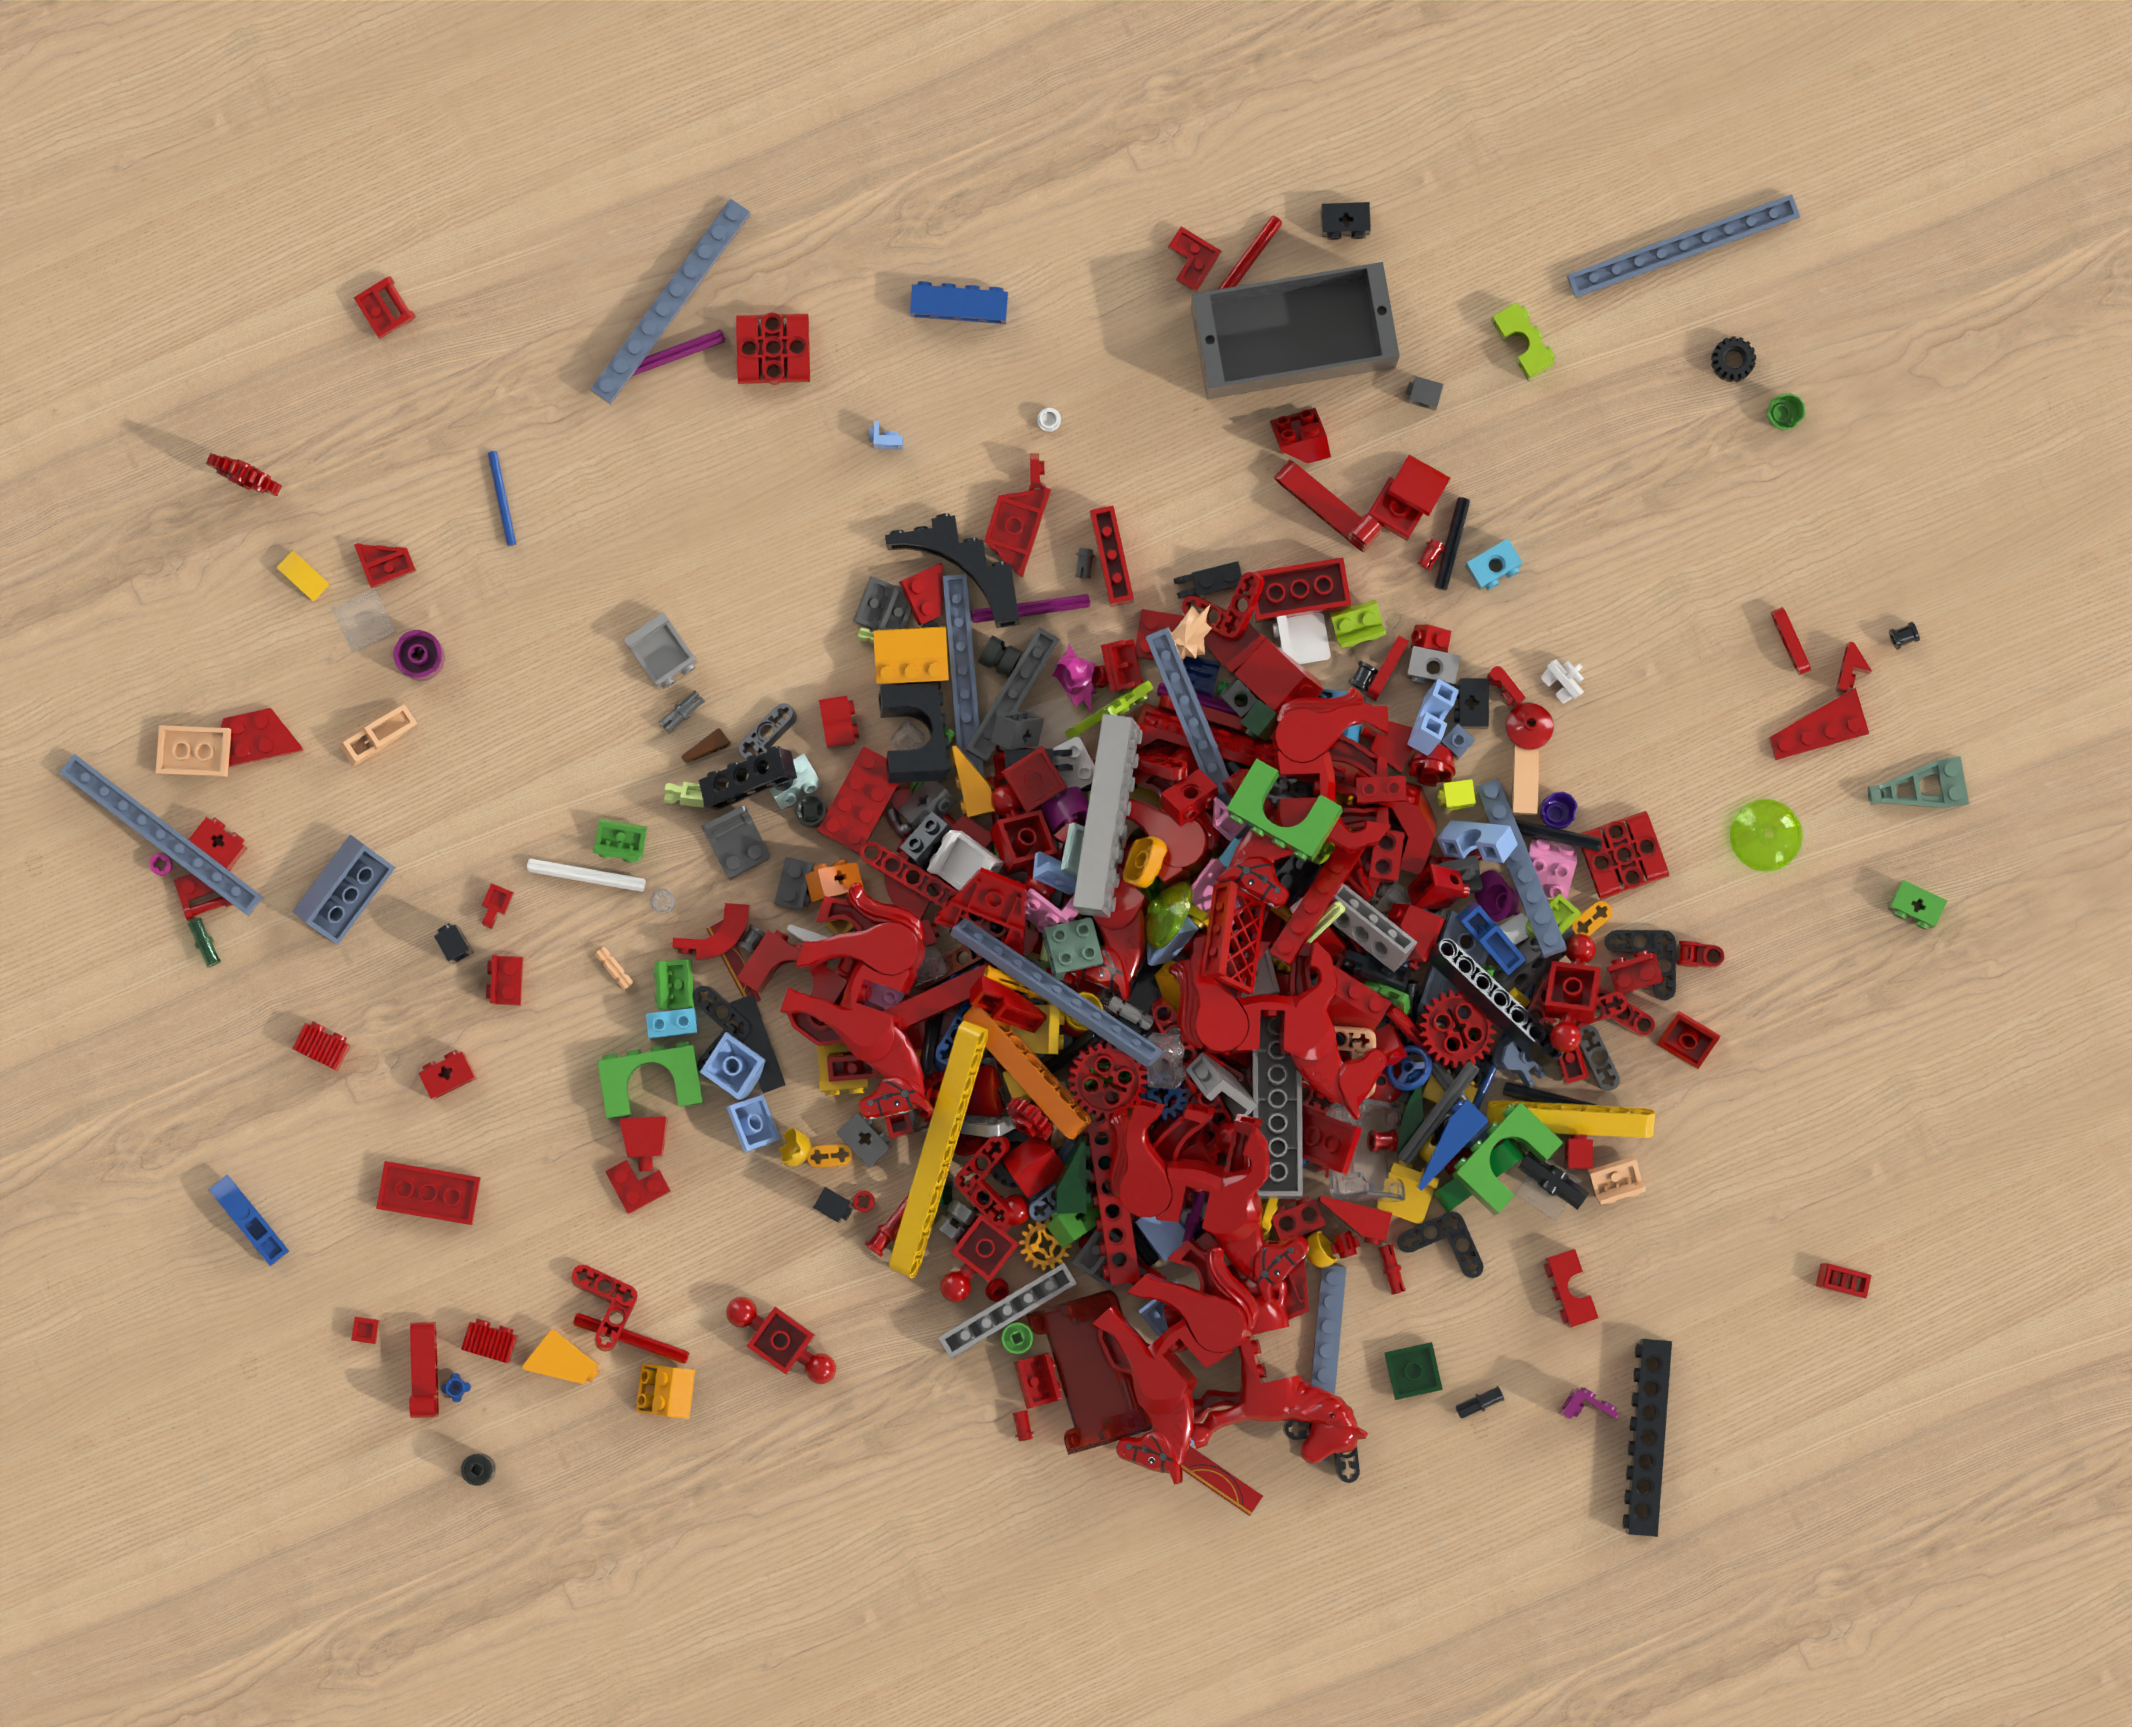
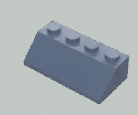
(343, 889)

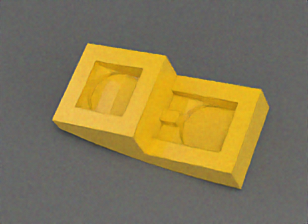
(302, 575)

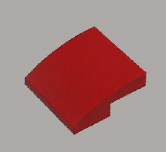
(1418, 485)
(984, 1096)

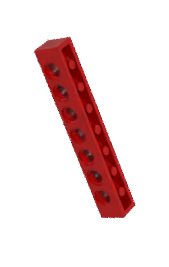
(1128, 1270)

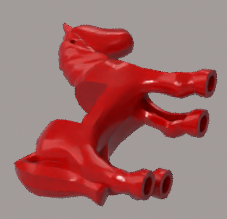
(1290, 1398)

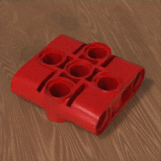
(748, 333)
(1652, 864)

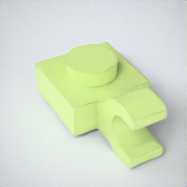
(688, 794)

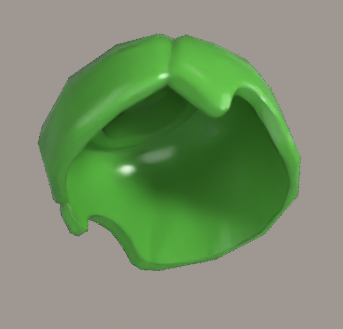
(1785, 411)

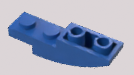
(248, 1220)

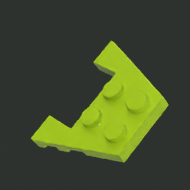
(1116, 707)

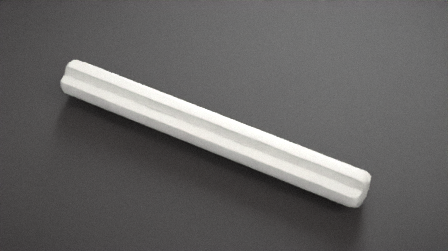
(586, 875)

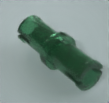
(204, 942)

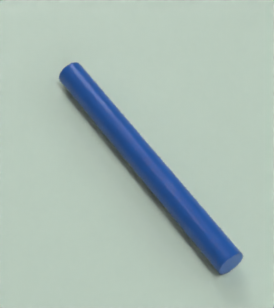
(502, 498)

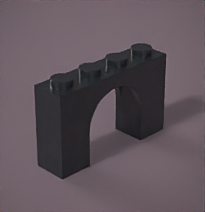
(923, 704)

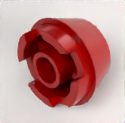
(1434, 768)

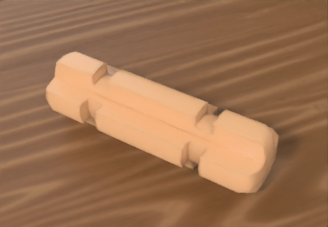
(613, 968)

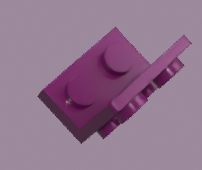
(1573, 1404)

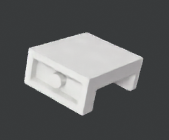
(961, 858)

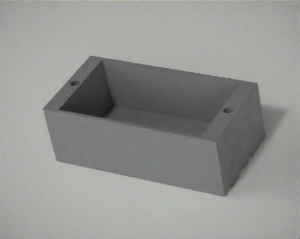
(1295, 330)

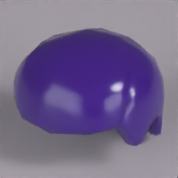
(1558, 810)

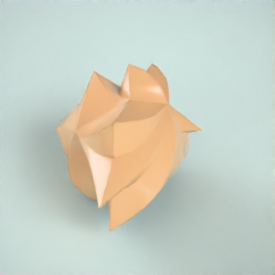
(1191, 632)

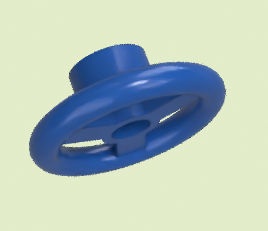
(1416, 1075)

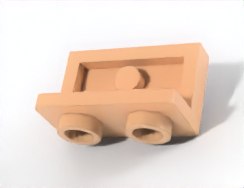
(1616, 1181)

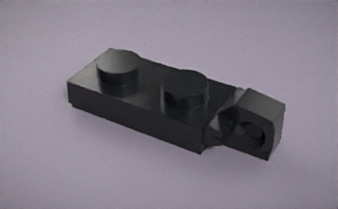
(1373, 969)

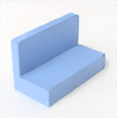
(1049, 872)

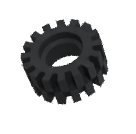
(1723, 369)

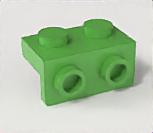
(620, 840)
(674, 984)

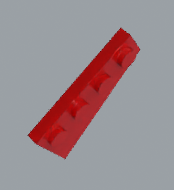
(1826, 726)

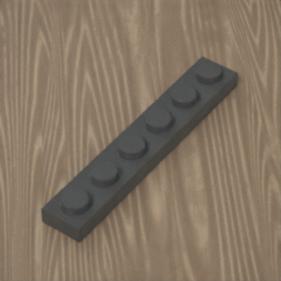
(1013, 691)

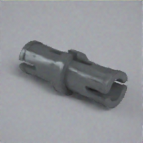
(681, 711)

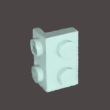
(805, 783)

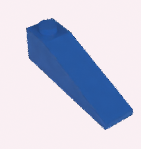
(1456, 1134)

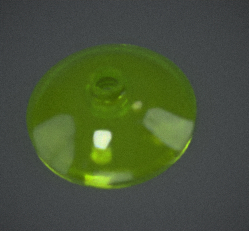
(1749, 839)
(1168, 914)

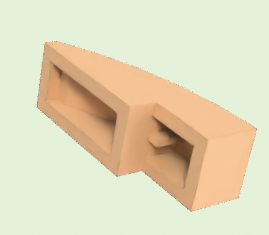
(378, 735)
(1525, 781)

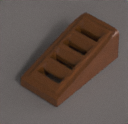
(710, 744)

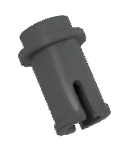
(1084, 563)

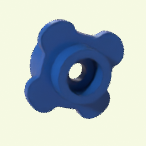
(462, 1387)

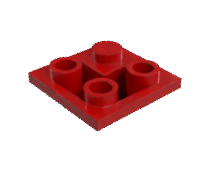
(1302, 436)

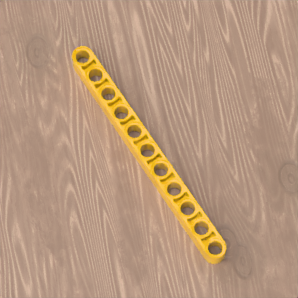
(938, 1149)

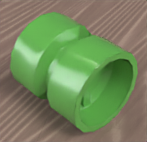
(1017, 1338)

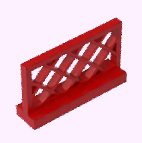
(1221, 935)

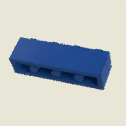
(959, 303)

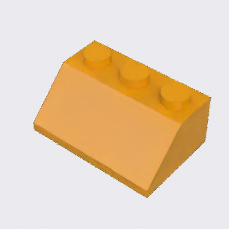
(911, 655)

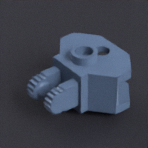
(1513, 1058)

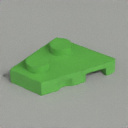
(1396, 997)

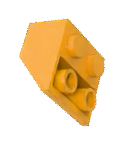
(665, 1391)

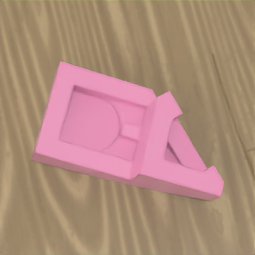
(1222, 822)

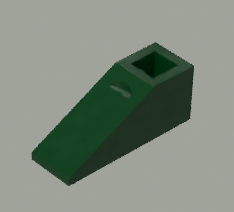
(1071, 1184)

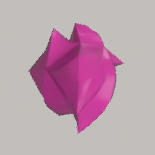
(1076, 678)

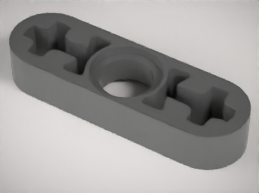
(1612, 1071)

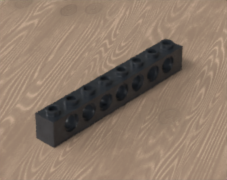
(1649, 1523)

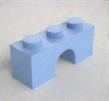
(1429, 722)
(1492, 840)

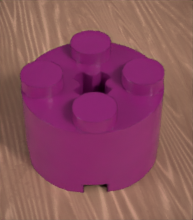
(407, 649)
(1069, 806)

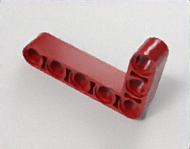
(1355, 529)
(1629, 1023)

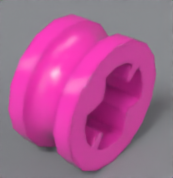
(164, 857)

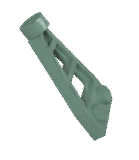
(1950, 780)

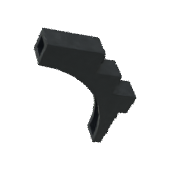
(943, 541)

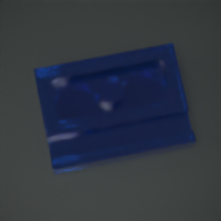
(1202, 674)

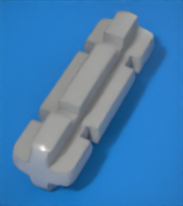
(1131, 1013)

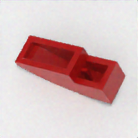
(1006, 1005)

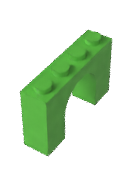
(1303, 838)
(616, 1073)
(1475, 1170)

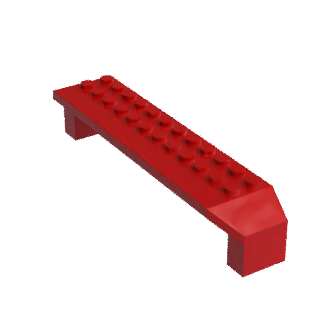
(1414, 814)

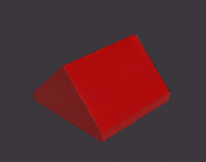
(1688, 1039)
(1033, 1165)

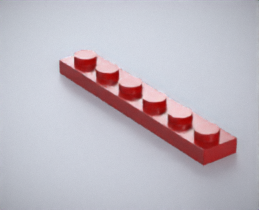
(1314, 905)

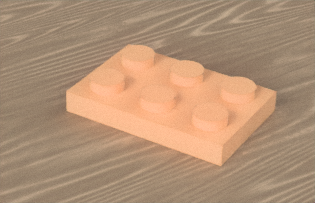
(193, 751)

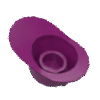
(1497, 897)

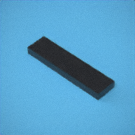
(759, 1042)

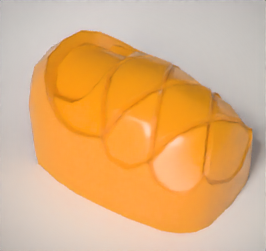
(1144, 861)

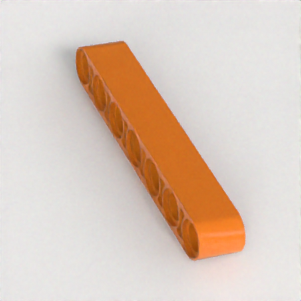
(1031, 1074)

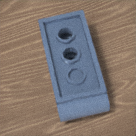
(1436, 982)

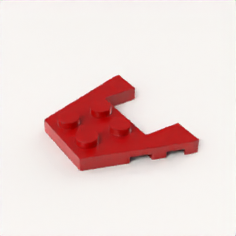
(991, 898)
(1297, 1298)

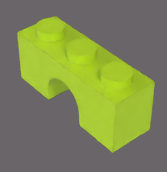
(1514, 322)

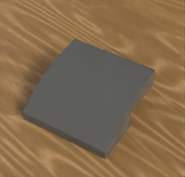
(882, 606)
(1091, 1261)

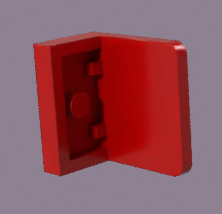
(1233, 651)

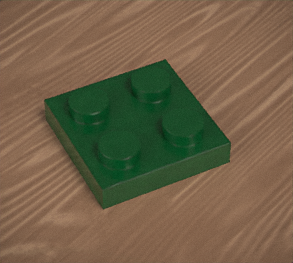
(1413, 1371)

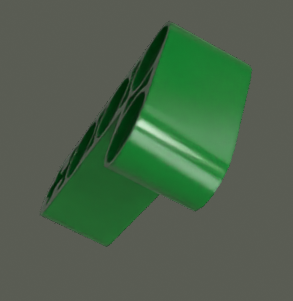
(1501, 1159)

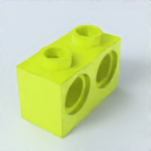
(1456, 795)

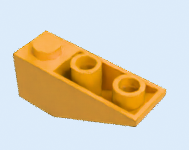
(974, 786)

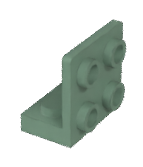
(1071, 947)

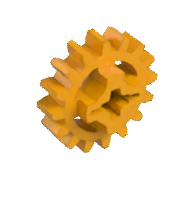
(1033, 1248)

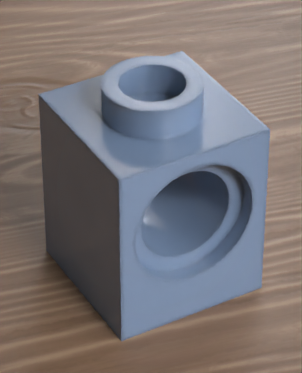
(1458, 741)

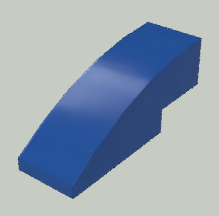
(1490, 938)

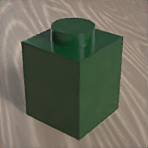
(1260, 721)

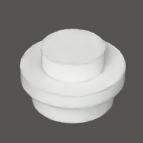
(1049, 419)

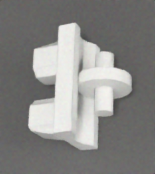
(1557, 672)

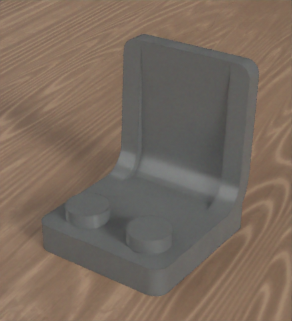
(736, 842)

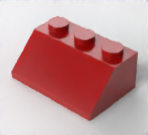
(1356, 1005)

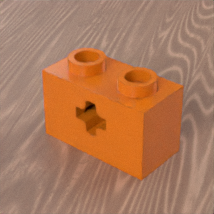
(832, 880)

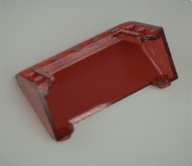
(1096, 1393)

